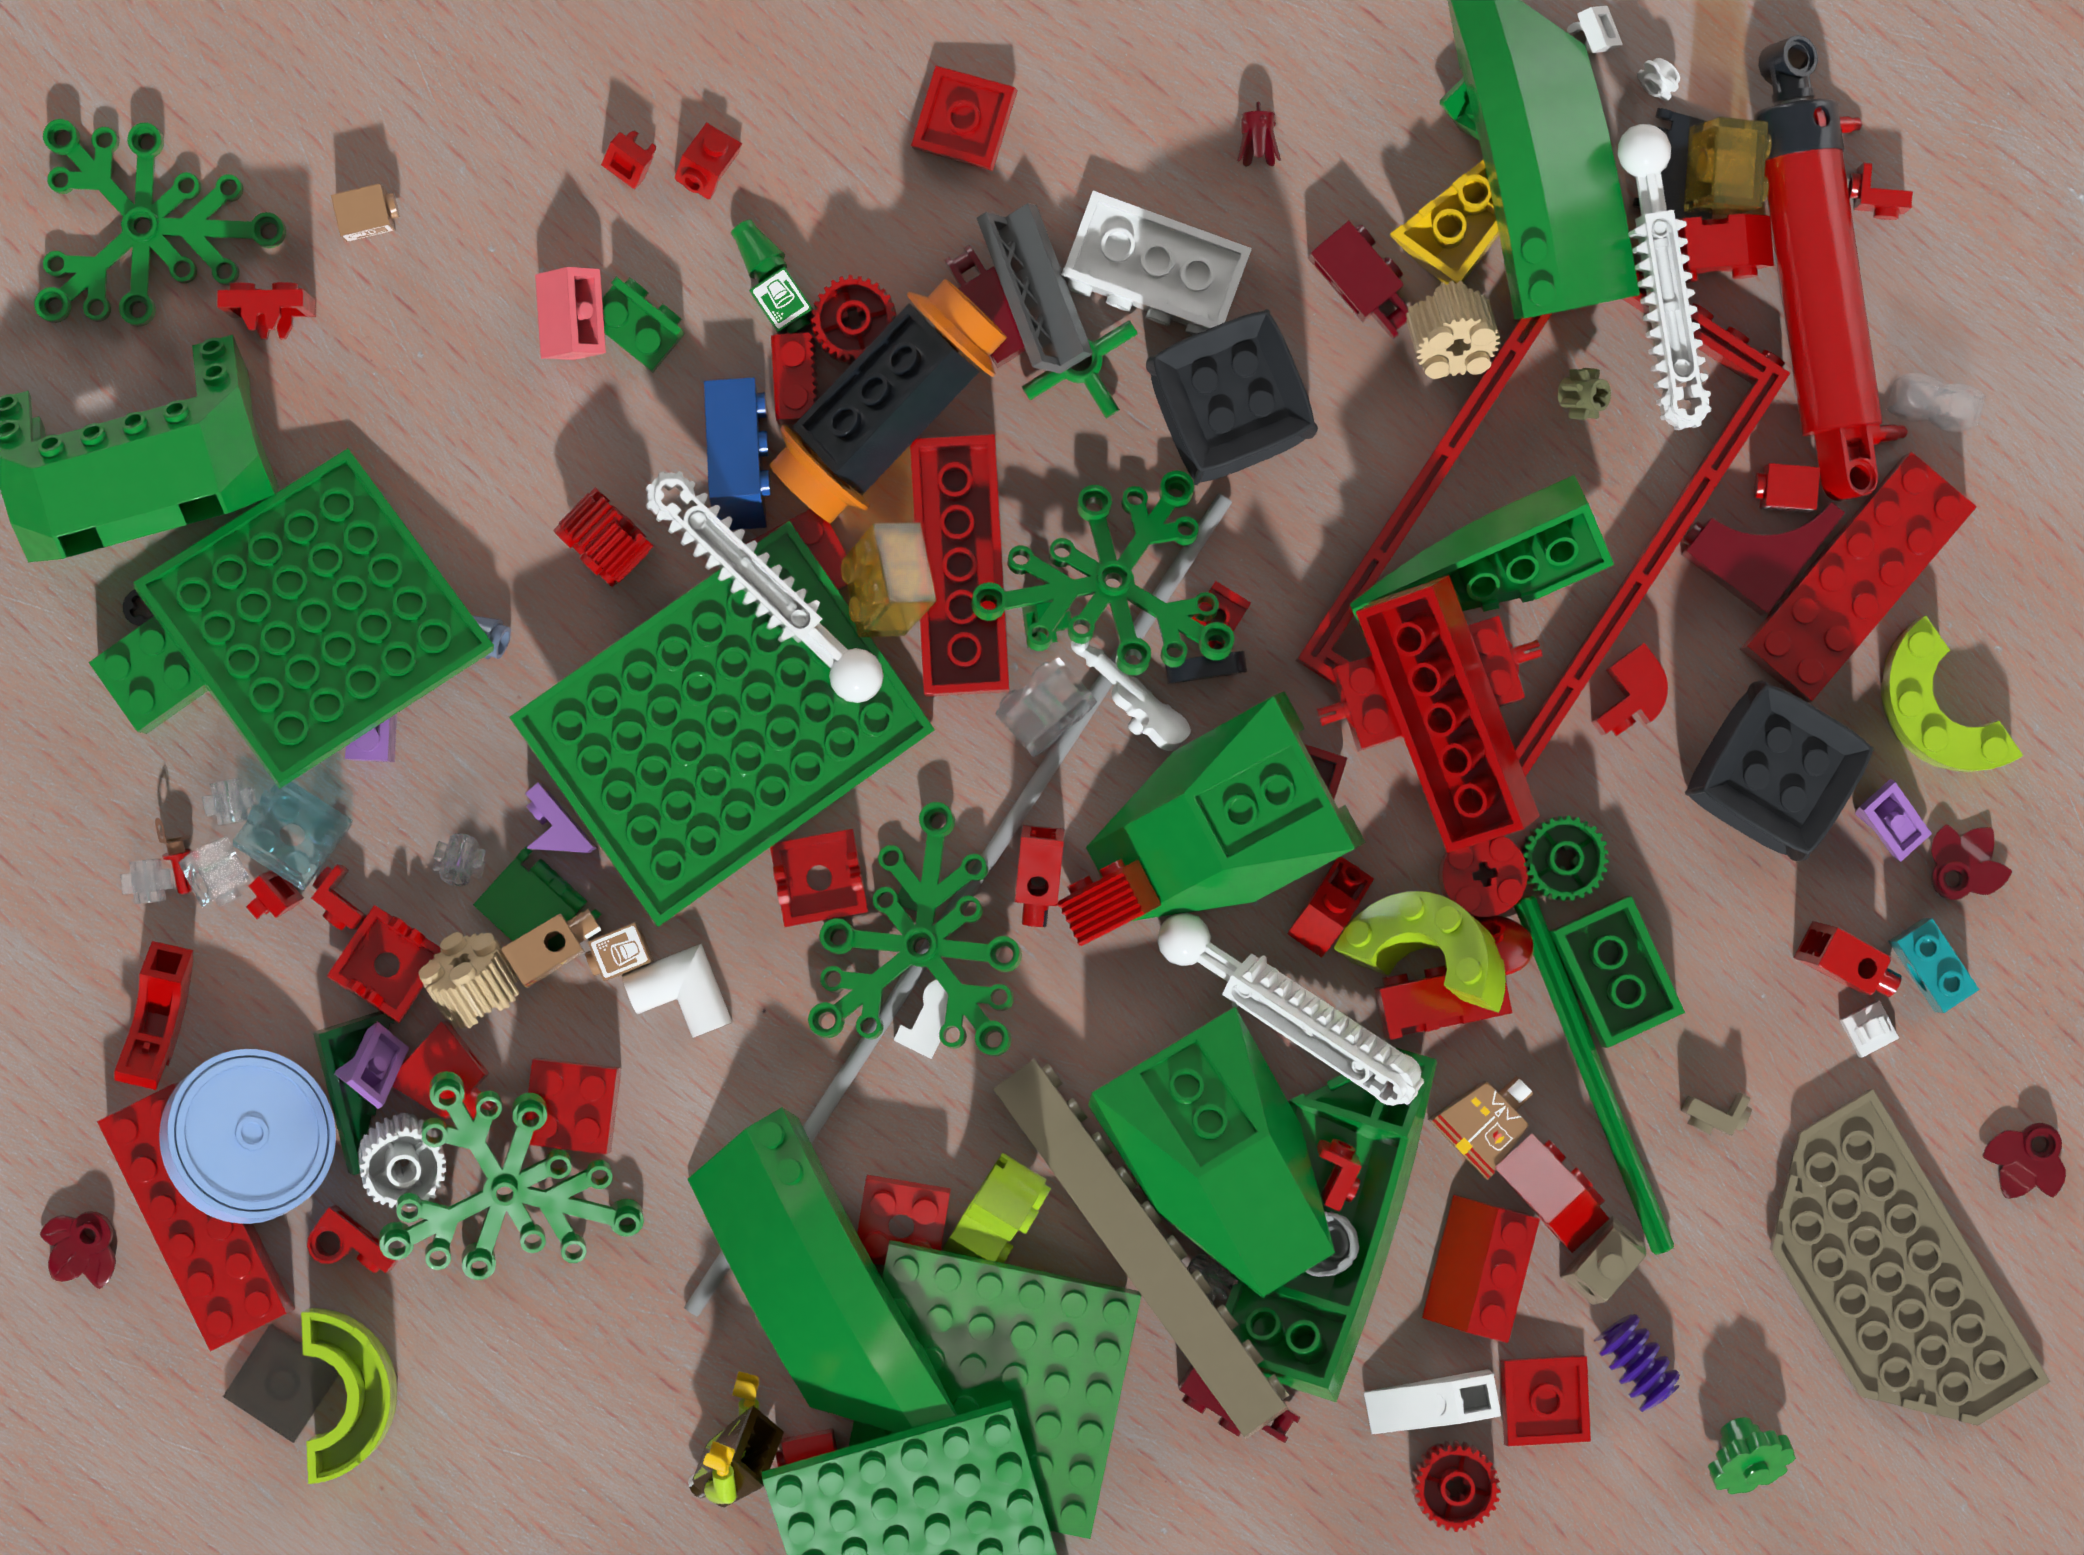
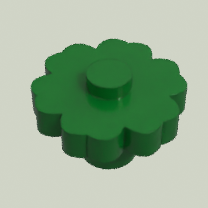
(1749, 1457)

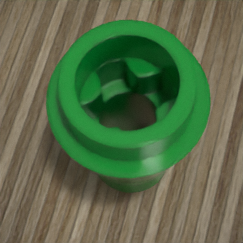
(757, 251)

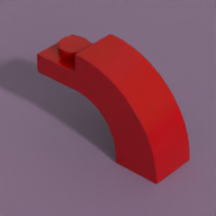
(157, 1016)

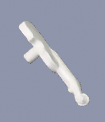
(1150, 716)

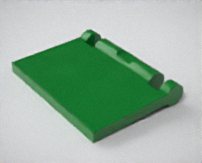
(528, 898)

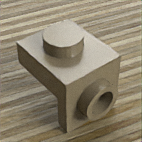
(1707, 1117)

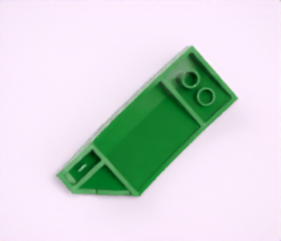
(1544, 158)
(815, 1280)
(1315, 1322)

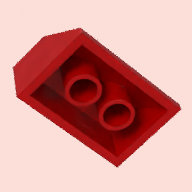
(1480, 1268)

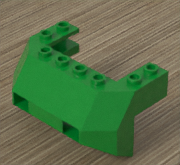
(135, 470)

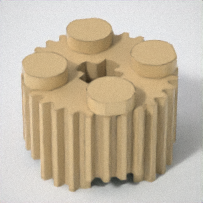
(1453, 331)
(469, 978)

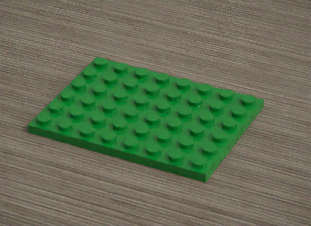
(712, 734)

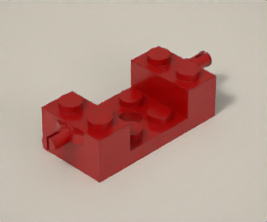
(1368, 706)

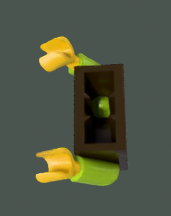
(740, 1452)

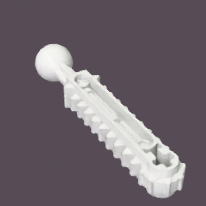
(1645, 154)
(853, 672)
(1296, 1013)

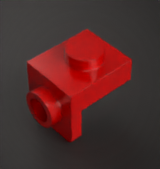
(707, 160)
(1884, 203)
(338, 909)
(1343, 1180)

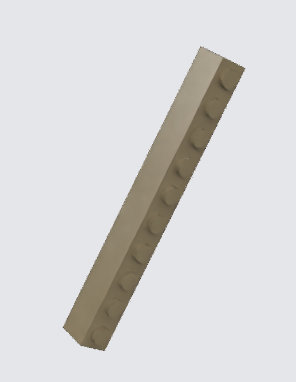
(1141, 1249)

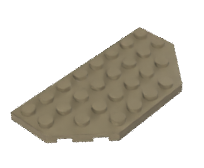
(1894, 1274)

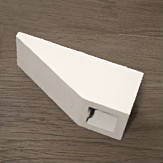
(1433, 1402)

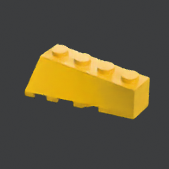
(1453, 229)

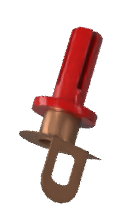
(175, 853)

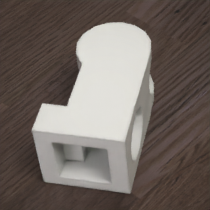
(925, 1032)

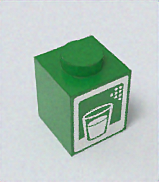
(783, 303)

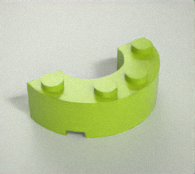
(1917, 717)
(1428, 920)
(1000, 1208)
(369, 1389)

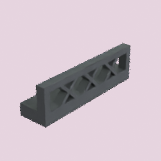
(1035, 284)

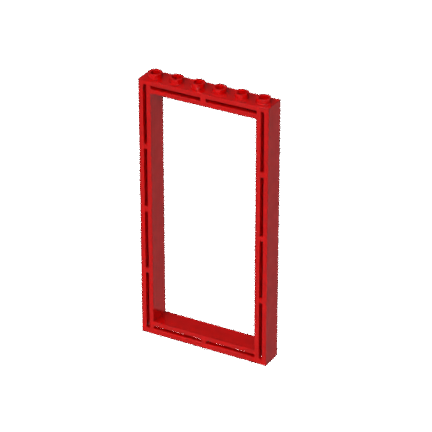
(1725, 346)

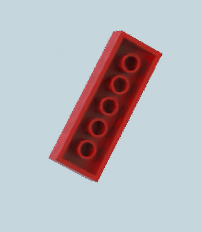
(962, 539)
(1858, 577)
(1448, 714)
(214, 1262)

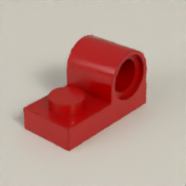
(351, 1236)

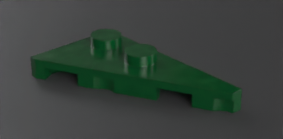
(351, 1111)

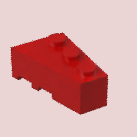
(1426, 1004)

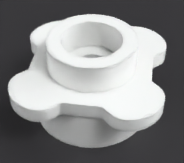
(1659, 78)

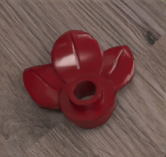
(1970, 859)
(2022, 1165)
(76, 1252)

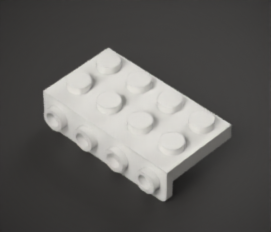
(1154, 265)

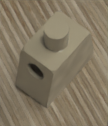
(1605, 1262)

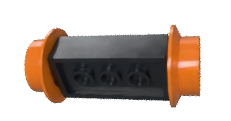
(886, 400)

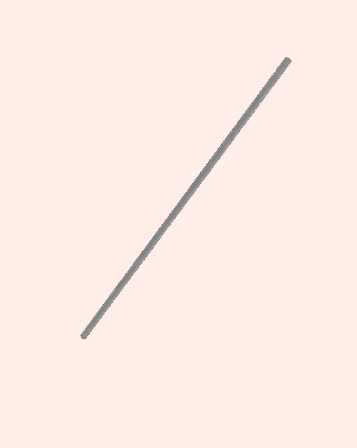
(991, 855)

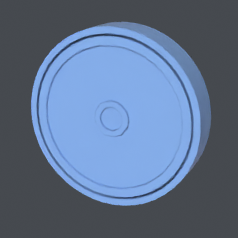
(247, 1136)

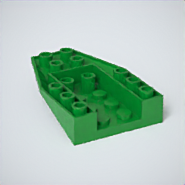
(1230, 816)
(1220, 1153)

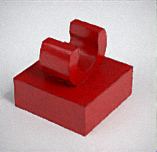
(628, 159)
(273, 895)

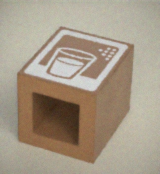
(365, 212)
(618, 952)

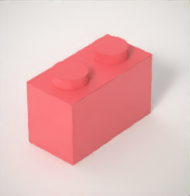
(570, 313)

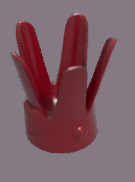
(1258, 136)

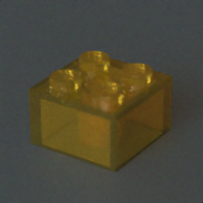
(1727, 166)
(888, 580)

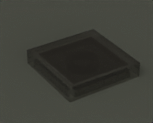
(281, 1384)

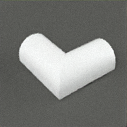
(680, 977)

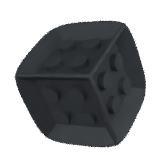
(1231, 396)
(1779, 770)

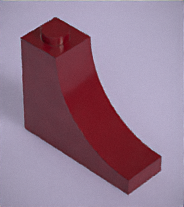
(1757, 566)

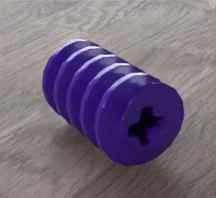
(1639, 1361)

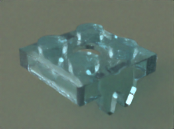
(292, 805)

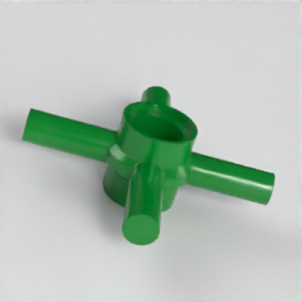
(1090, 375)

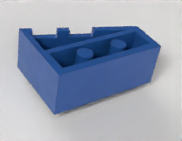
(736, 451)

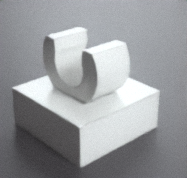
(1598, 28)
(1869, 1029)

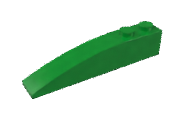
(1509, 553)

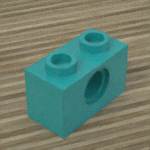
(1933, 965)

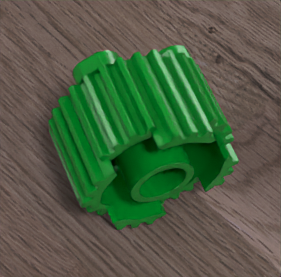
(1585, 864)

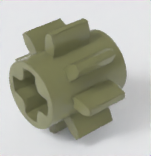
(1584, 393)

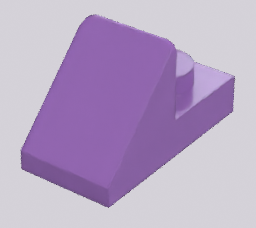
(1894, 820)
(564, 833)
(374, 1065)

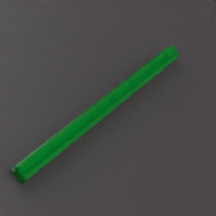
(1594, 1077)

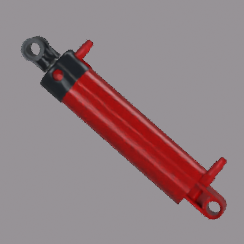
(1821, 273)

